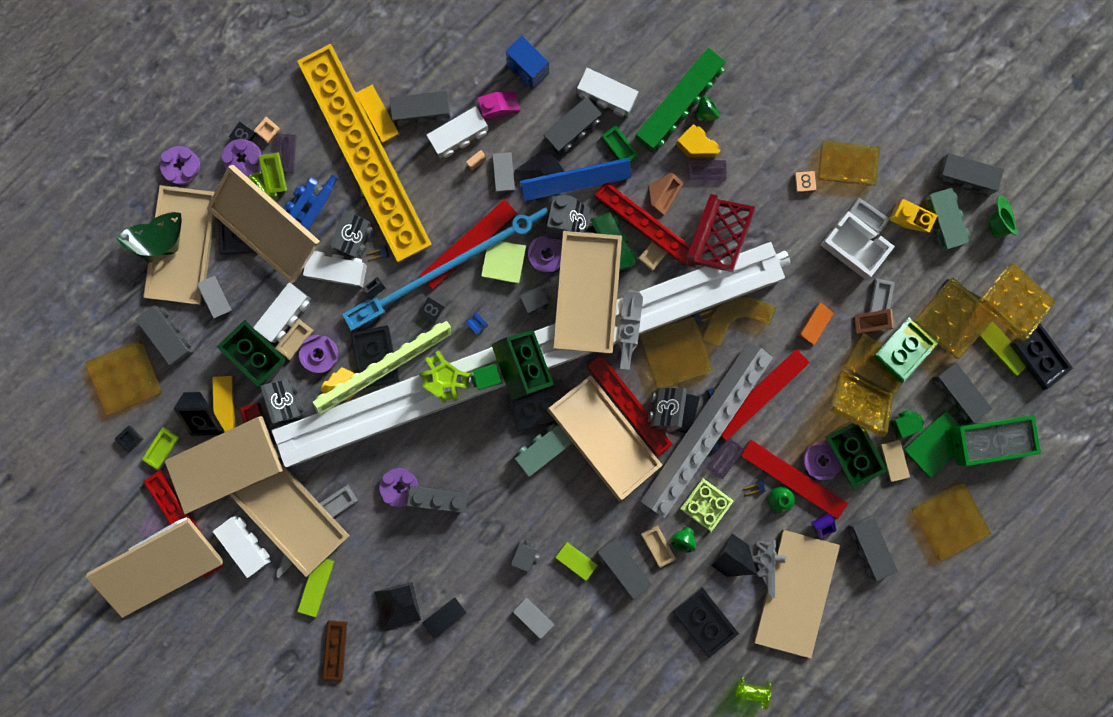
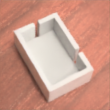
(852, 245)

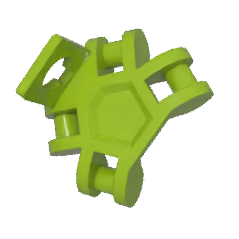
(443, 377)

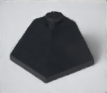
(538, 166)
(197, 415)
(398, 605)

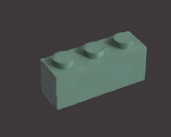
(949, 222)
(543, 449)

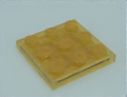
(1018, 301)
(954, 318)
(676, 353)
(123, 377)
(862, 403)
(951, 521)

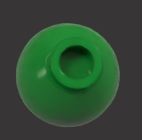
(707, 110)
(781, 499)
(684, 540)

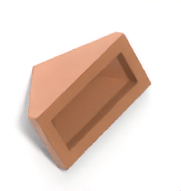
(664, 192)
(874, 322)

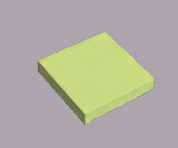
(504, 262)
(706, 504)

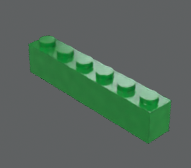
(680, 99)

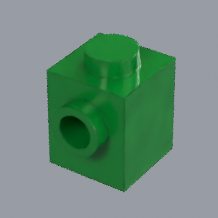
(486, 377)
(907, 423)

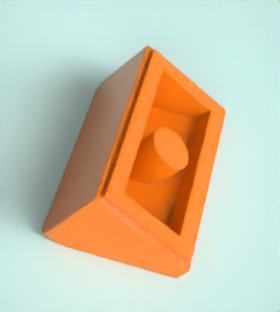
(816, 323)

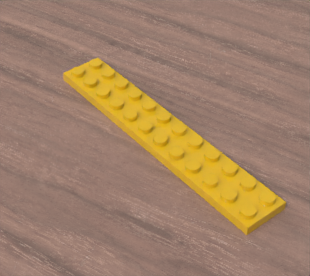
(364, 153)

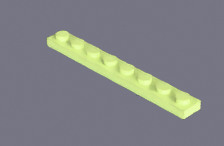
(378, 370)

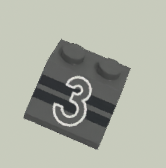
(566, 215)
(351, 235)
(282, 401)
(667, 408)

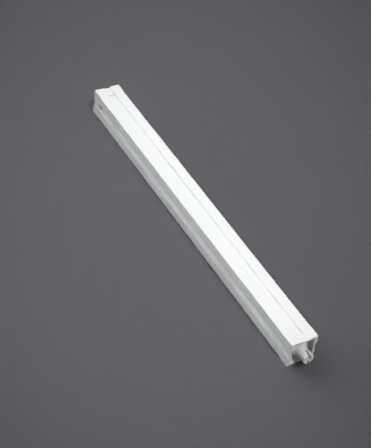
(409, 402)

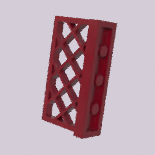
(704, 233)

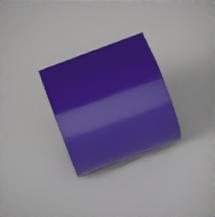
(824, 526)

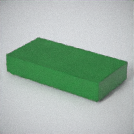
(619, 144)

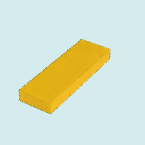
(377, 114)
(224, 401)

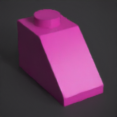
(498, 104)

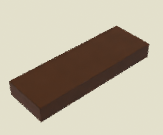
(335, 650)

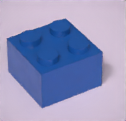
(527, 62)

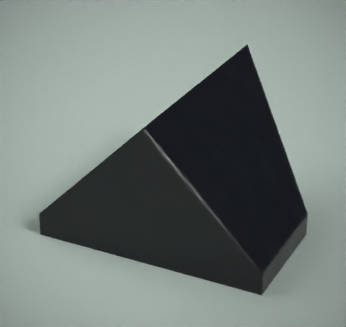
(735, 558)

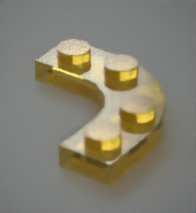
(733, 310)

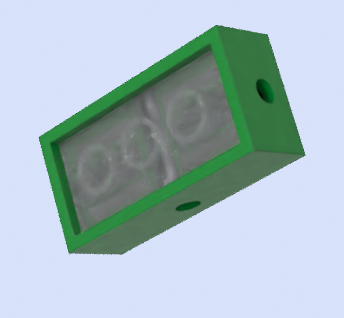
(995, 440)

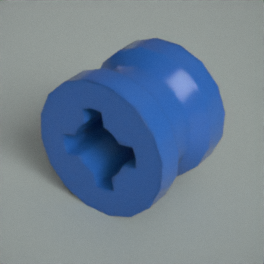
(476, 323)

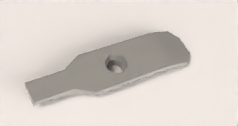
(629, 317)

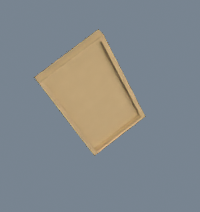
(262, 224)
(177, 275)
(587, 292)
(604, 438)
(223, 465)
(292, 519)
(154, 568)
(802, 587)

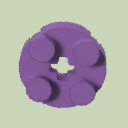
(242, 147)
(172, 157)
(537, 259)
(309, 348)
(811, 464)
(388, 482)

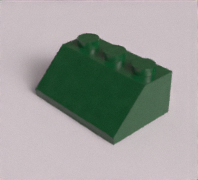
(609, 225)
(252, 354)
(522, 364)
(856, 454)

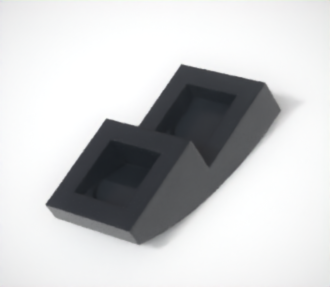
(690, 409)
(444, 617)

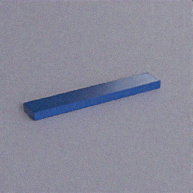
(575, 179)

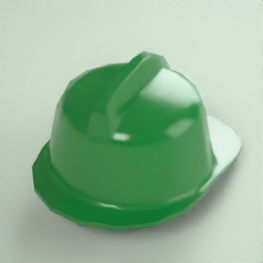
(1002, 220)

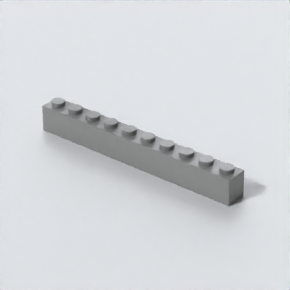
(706, 429)

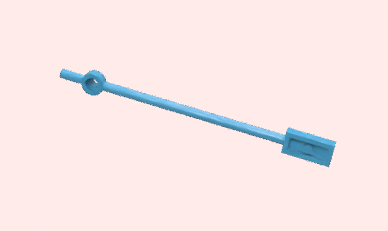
(374, 308)

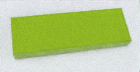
(1000, 346)
(316, 588)

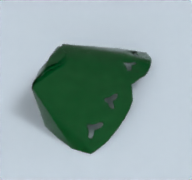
(155, 240)

